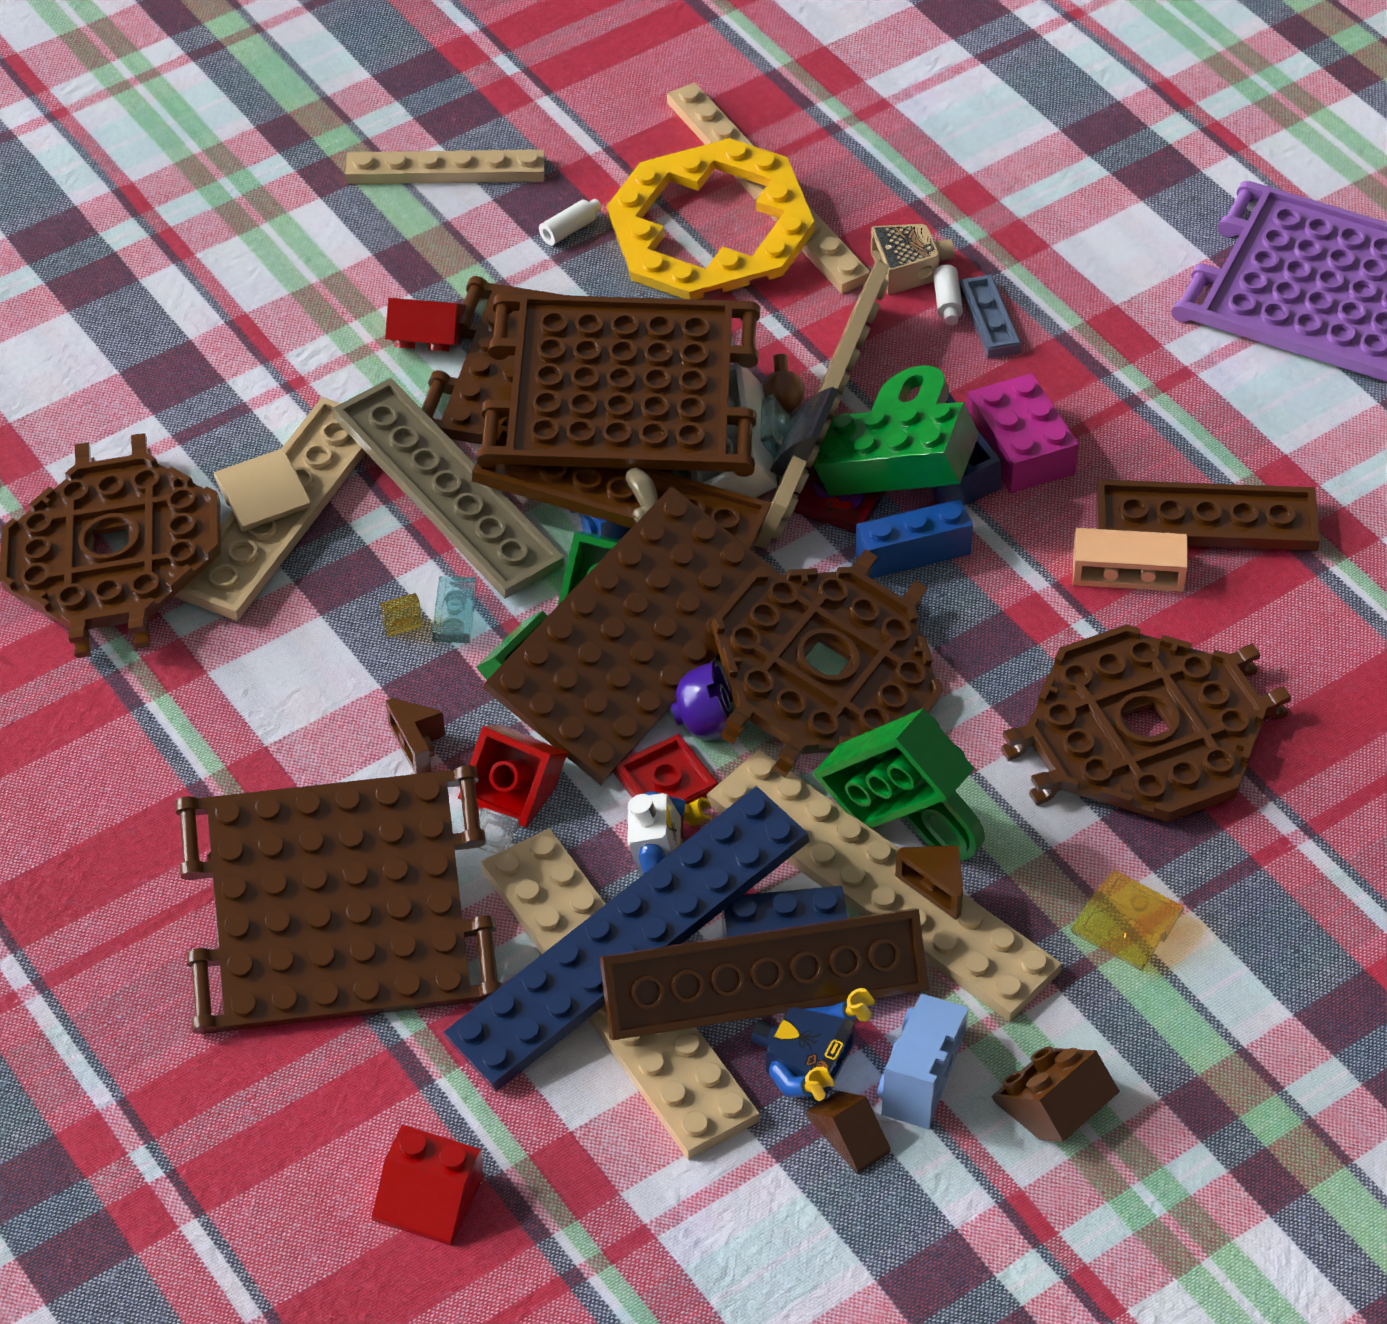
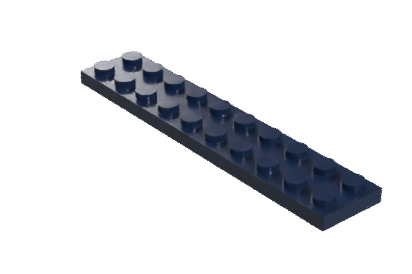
(653, 912)

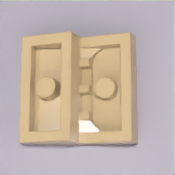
(262, 489)

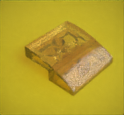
(1127, 919)

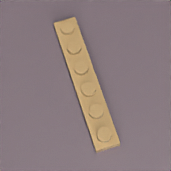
(445, 166)

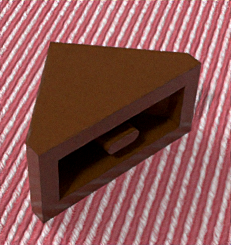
(933, 874)
(850, 1128)

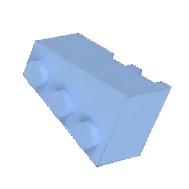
(922, 1060)

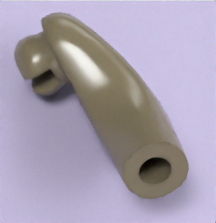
(643, 490)

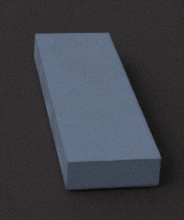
(990, 316)

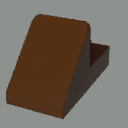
(414, 730)

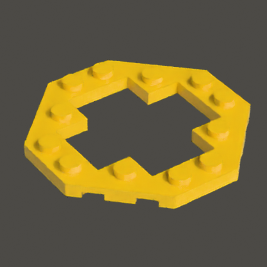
(729, 267)

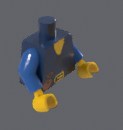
(811, 1045)

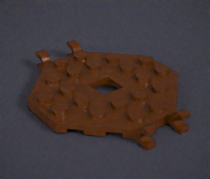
(51, 548)
(777, 623)
(1096, 755)

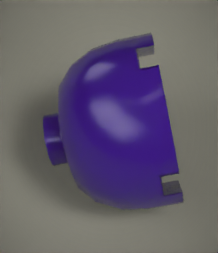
(703, 702)

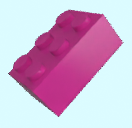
(1023, 432)

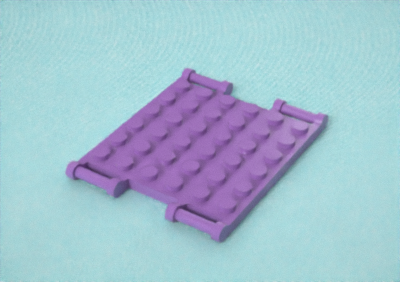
(1299, 280)

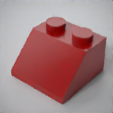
(423, 322)
(515, 772)
(427, 1184)

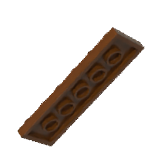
(1213, 513)

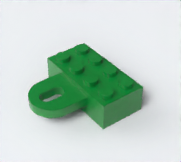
(899, 440)
(907, 773)

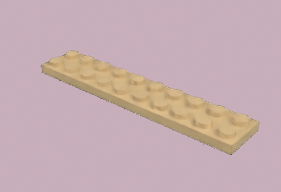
(844, 358)
(973, 951)
(670, 1069)

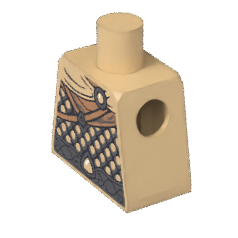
(909, 254)

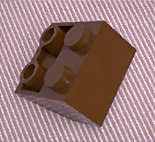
(1057, 1091)

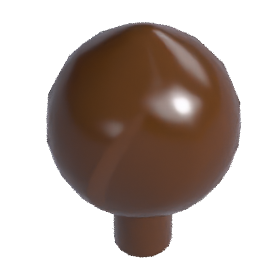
(784, 384)

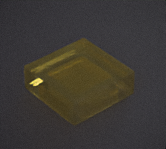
(401, 614)

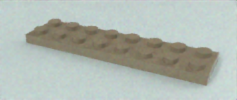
(440, 483)

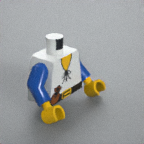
(657, 826)

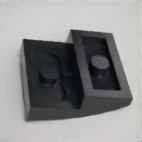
(804, 430)

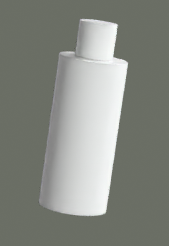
(569, 221)
(948, 293)

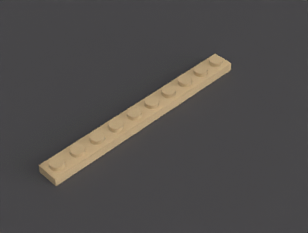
(824, 246)

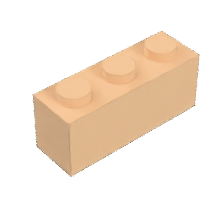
(1129, 559)

